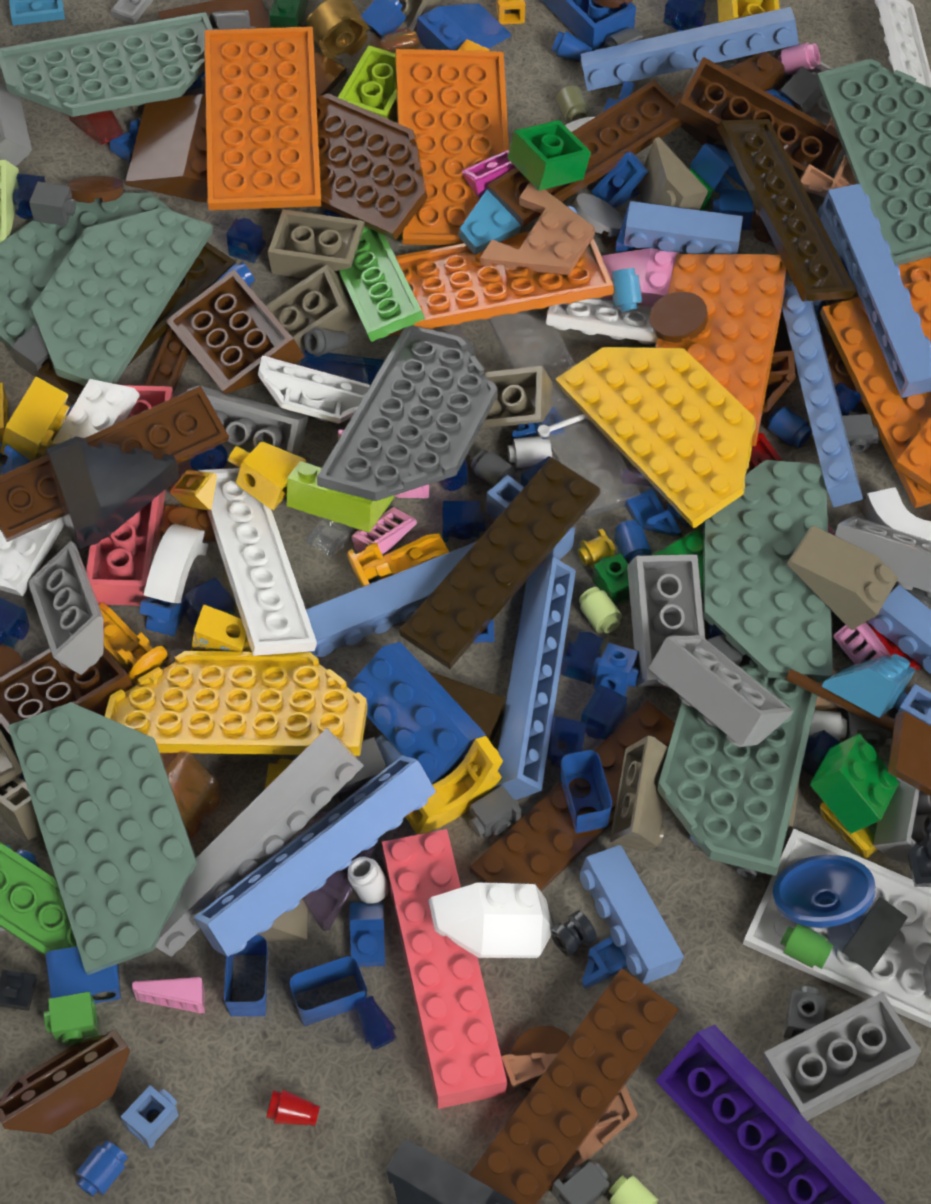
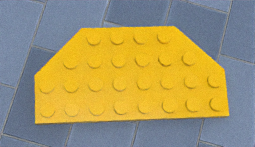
(668, 423)
(241, 704)

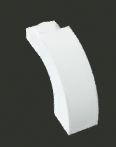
(888, 510)
(173, 561)

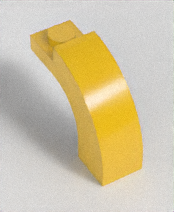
(460, 789)

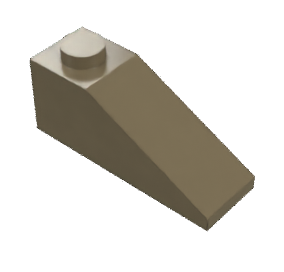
(18, 809)

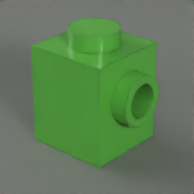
(72, 1018)

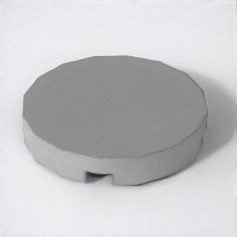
(598, 214)

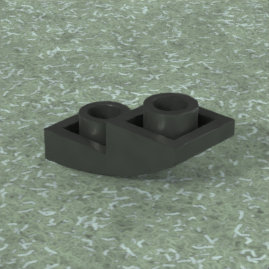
(874, 934)

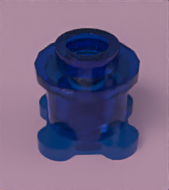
(847, 399)
(205, 462)

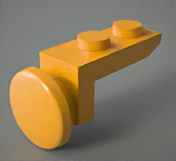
(372, 562)
(127, 648)

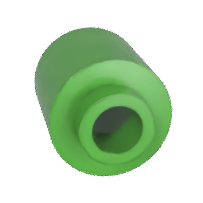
(806, 946)

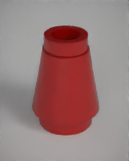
(291, 1109)

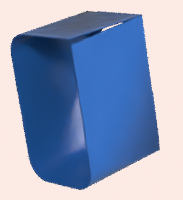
(712, 167)
(586, 766)
(255, 946)
(323, 975)
(69, 977)

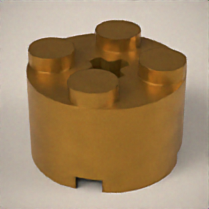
(338, 28)

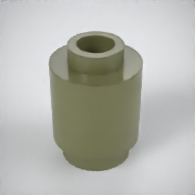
(572, 104)

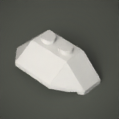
(311, 391)
(494, 919)

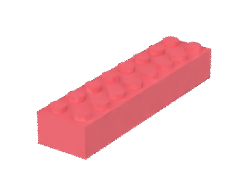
(122, 561)
(442, 975)

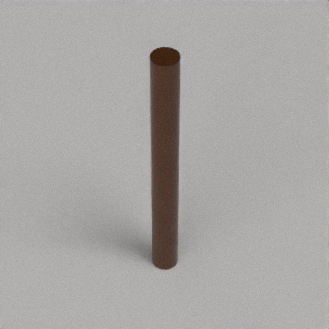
(816, 688)

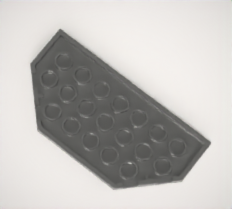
(412, 419)

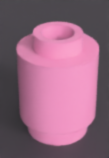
(799, 55)

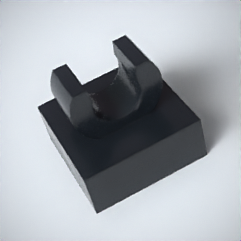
(17, 989)

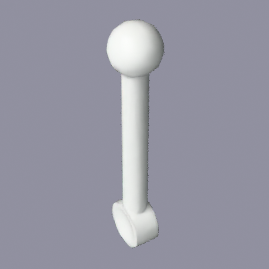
(545, 430)

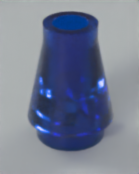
(375, 1024)

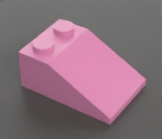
(653, 269)

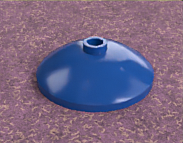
(824, 891)

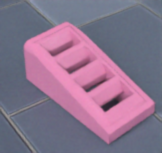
(391, 537)
(849, 646)
(175, 993)

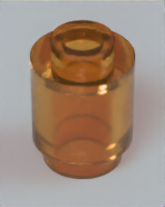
(400, 40)

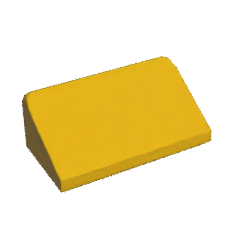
(195, 489)
(860, 841)

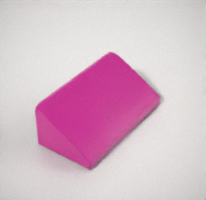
(487, 171)

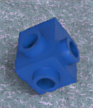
(616, 669)

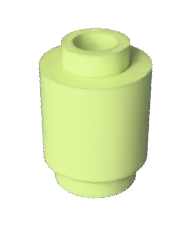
(600, 610)
(631, 1192)

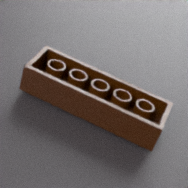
(721, 95)

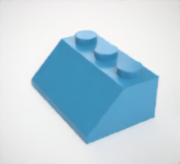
(872, 683)

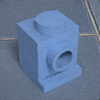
(916, 704)
(147, 1103)

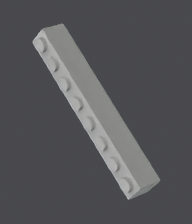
(261, 831)

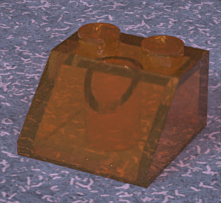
(193, 789)

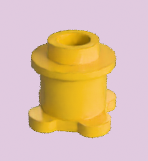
(596, 549)

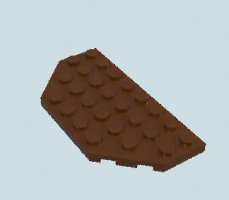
(368, 166)

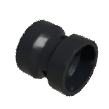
(573, 933)

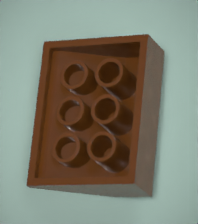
(172, 149)
(231, 331)
(48, 684)

